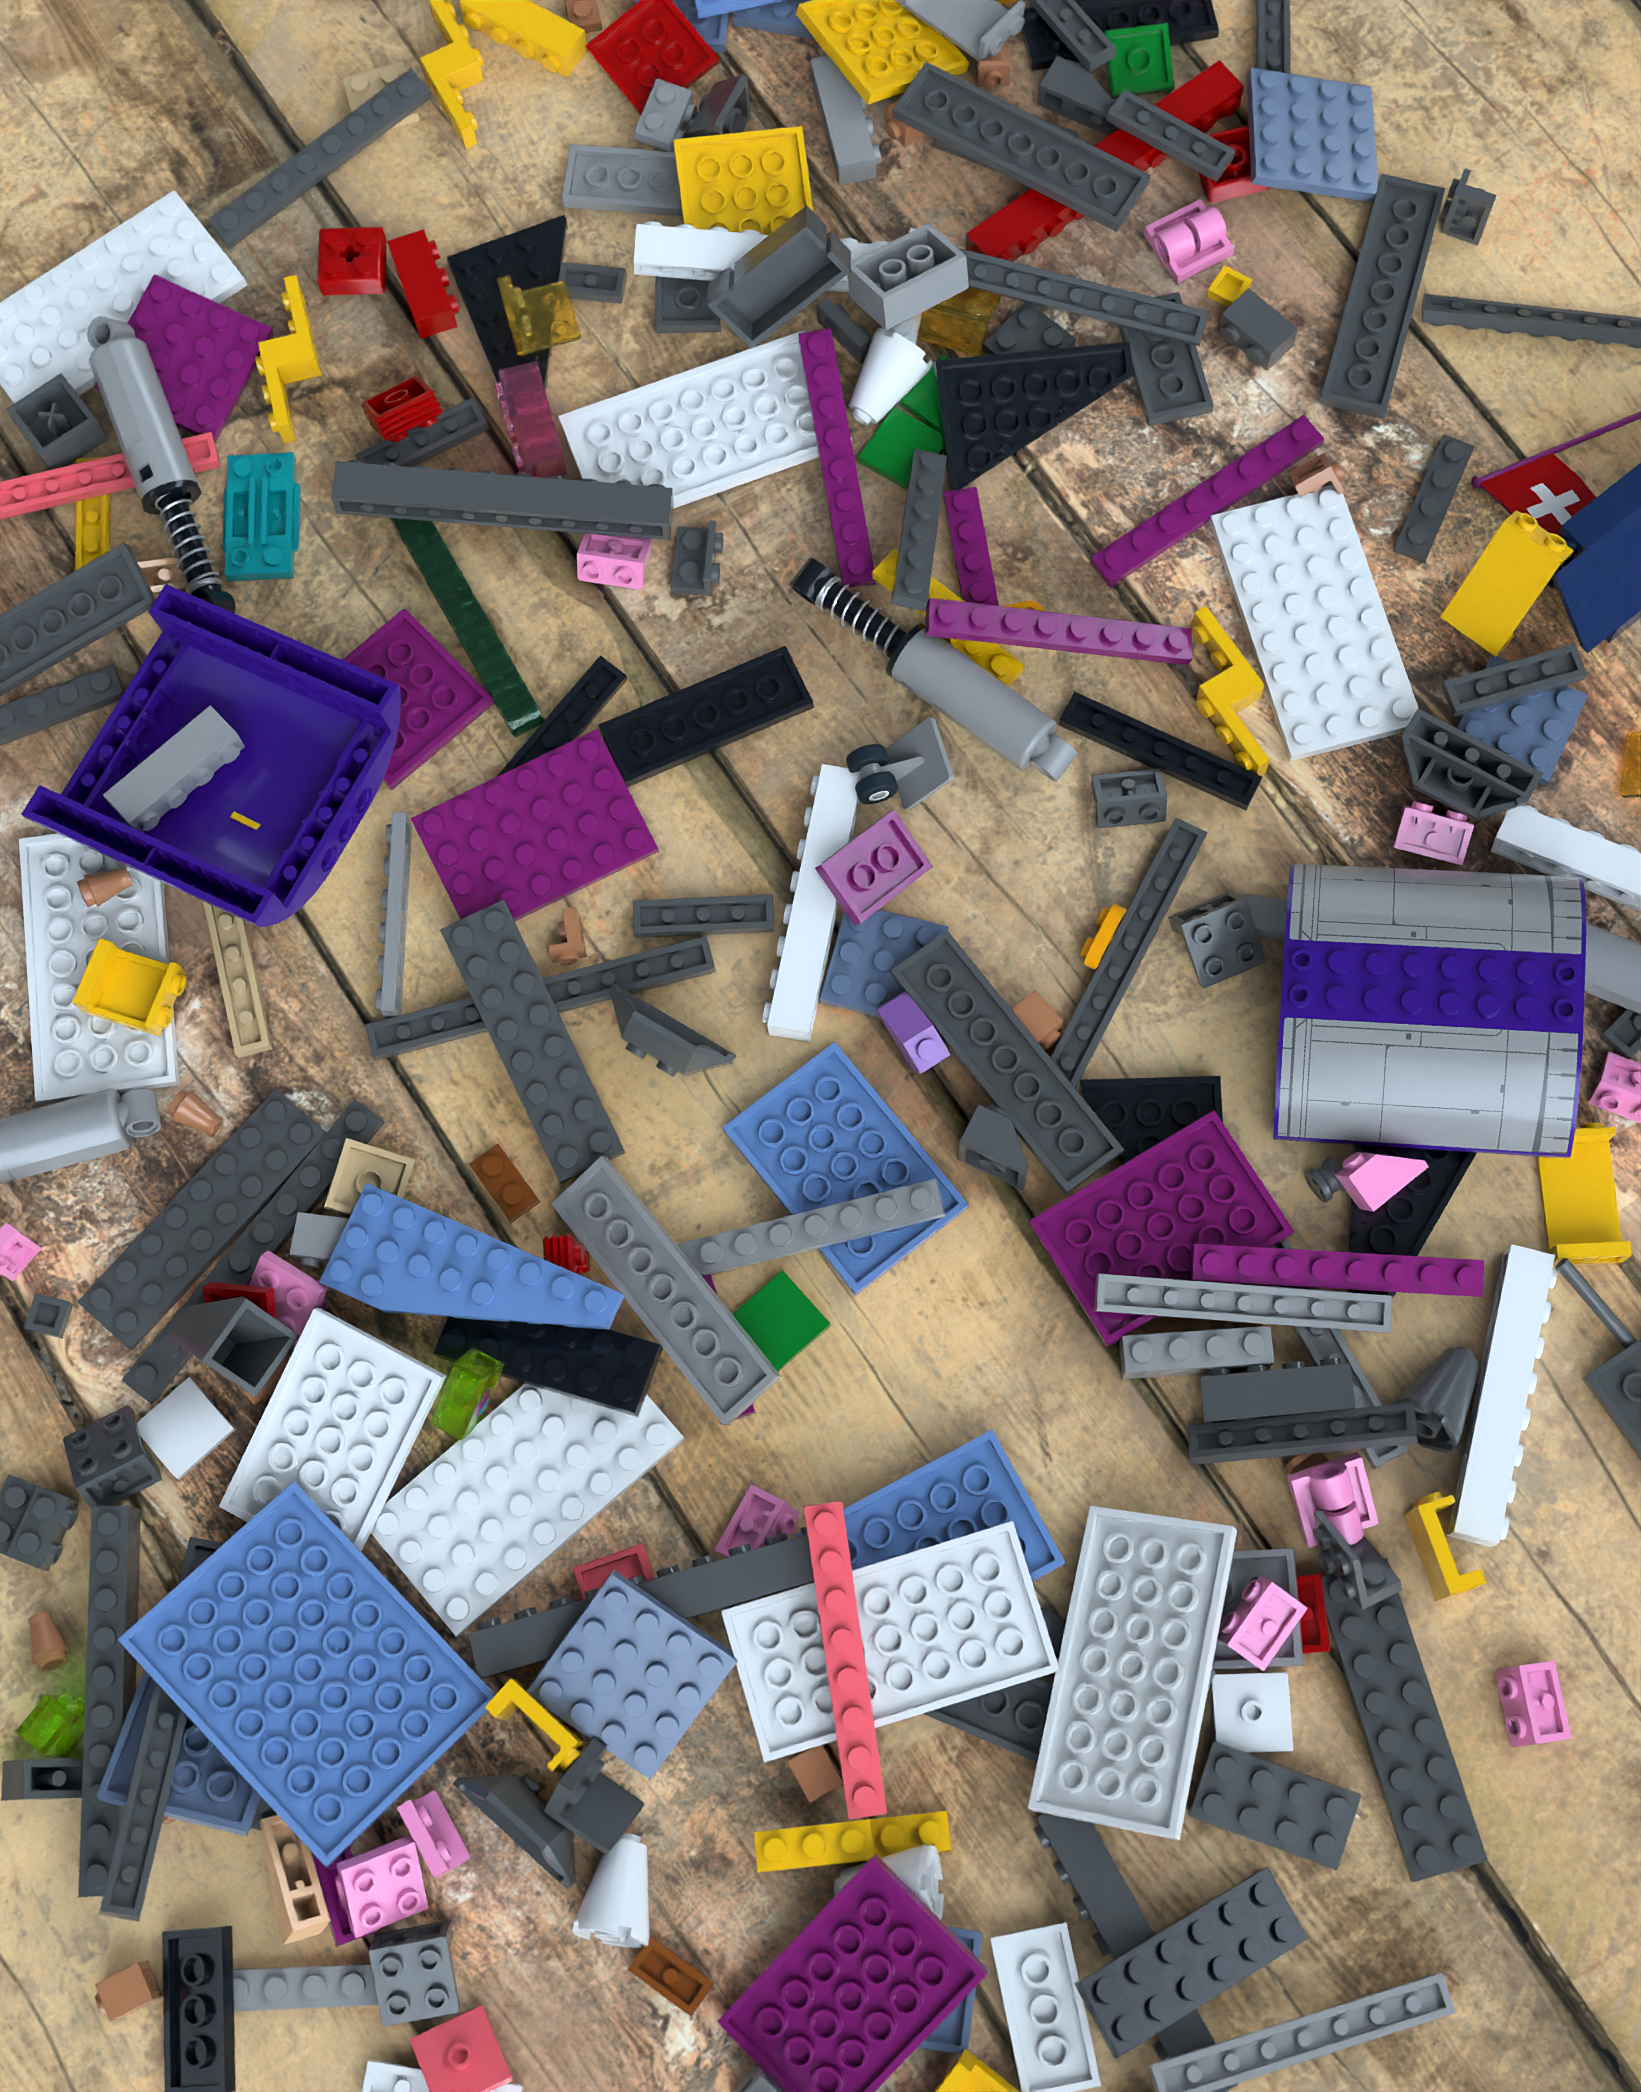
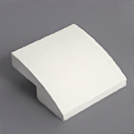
(184, 1428)

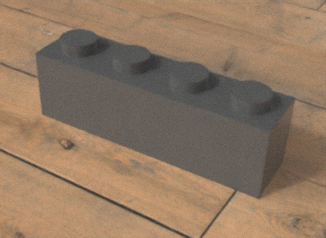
(1277, 1392)

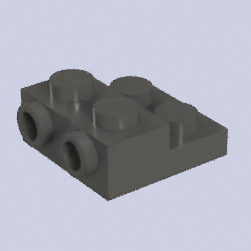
(34, 1522)

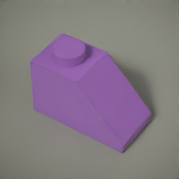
(912, 1033)

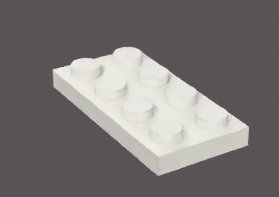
(1045, 2010)

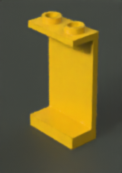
(1506, 582)
(1582, 1201)

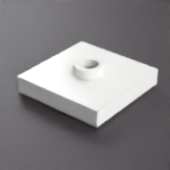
(1252, 1711)

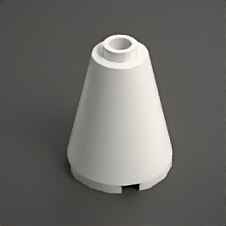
(886, 376)
(916, 1867)
(618, 1897)

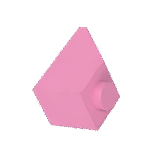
(1376, 1178)

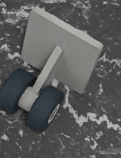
(915, 767)

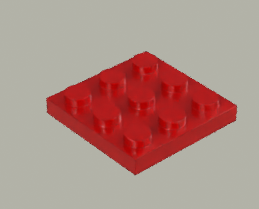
(648, 45)

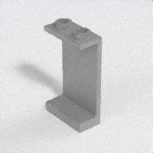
(972, 25)

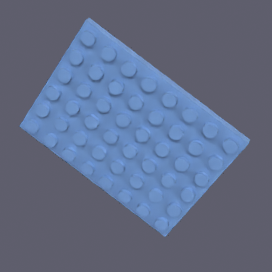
(309, 1672)

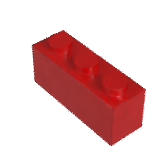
(424, 283)

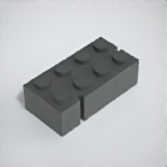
(779, 277)

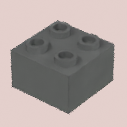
(57, 423)

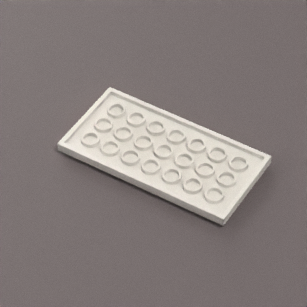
(50, 318)
(701, 426)
(1314, 622)
(70, 1048)
(515, 1496)
(931, 1631)
(1133, 1671)

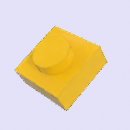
(1228, 286)

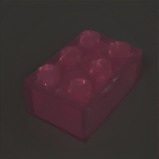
(530, 421)

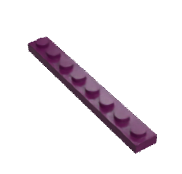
(836, 458)
(1206, 499)
(1058, 631)
(1336, 1270)

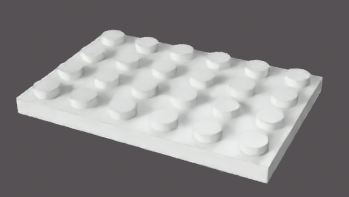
(336, 1426)

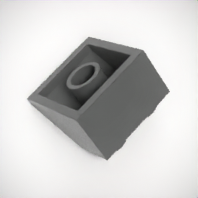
(723, 109)
(994, 1146)

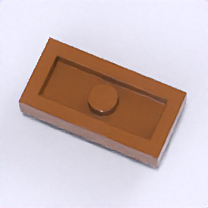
(504, 1183)
(671, 1976)

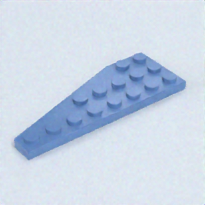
(431, 1265)

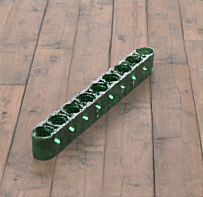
(470, 625)

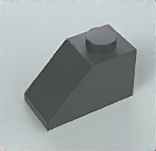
(42, 1779)

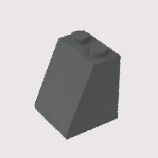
(234, 1340)

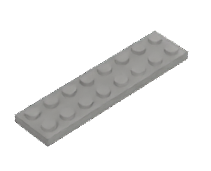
(666, 1291)

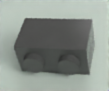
(1257, 329)

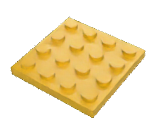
(878, 44)
(743, 179)

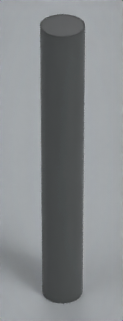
(1596, 1303)

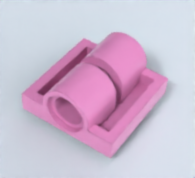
(1189, 240)
(294, 1291)
(1341, 1493)
(381, 1886)

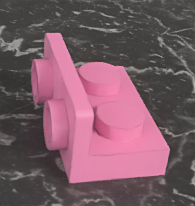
(613, 560)
(1433, 834)
(1619, 1087)
(15, 1251)
(756, 1519)
(1261, 1622)
(1533, 1704)
(434, 1833)

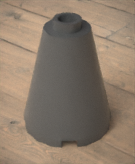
(1443, 1398)

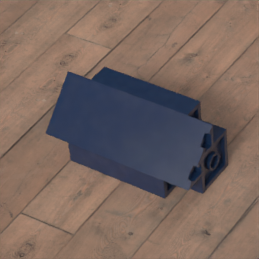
(1604, 571)

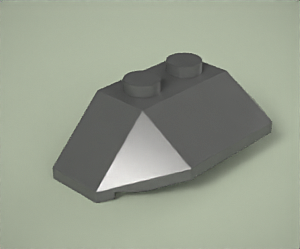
(1464, 769)
(664, 1038)
(518, 1811)

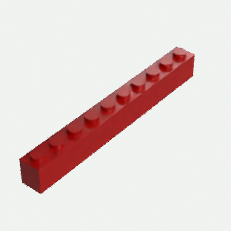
(1035, 217)

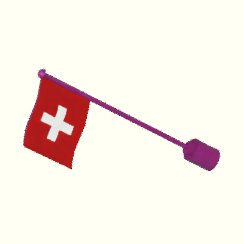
(1544, 483)

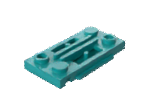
(261, 517)

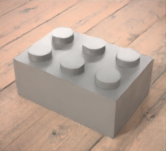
(908, 276)

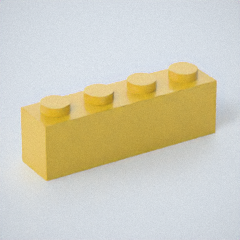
(529, 31)

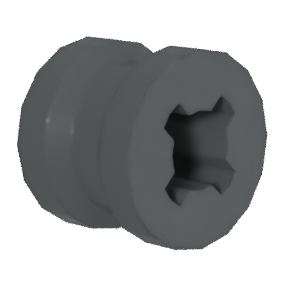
(1323, 1180)

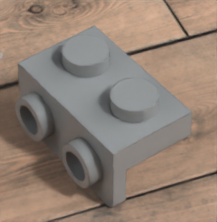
(665, 115)

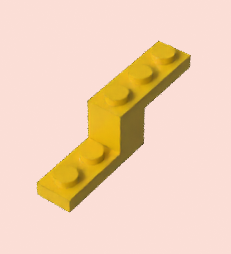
(453, 70)
(288, 360)
(987, 655)
(1229, 692)
(849, 1841)

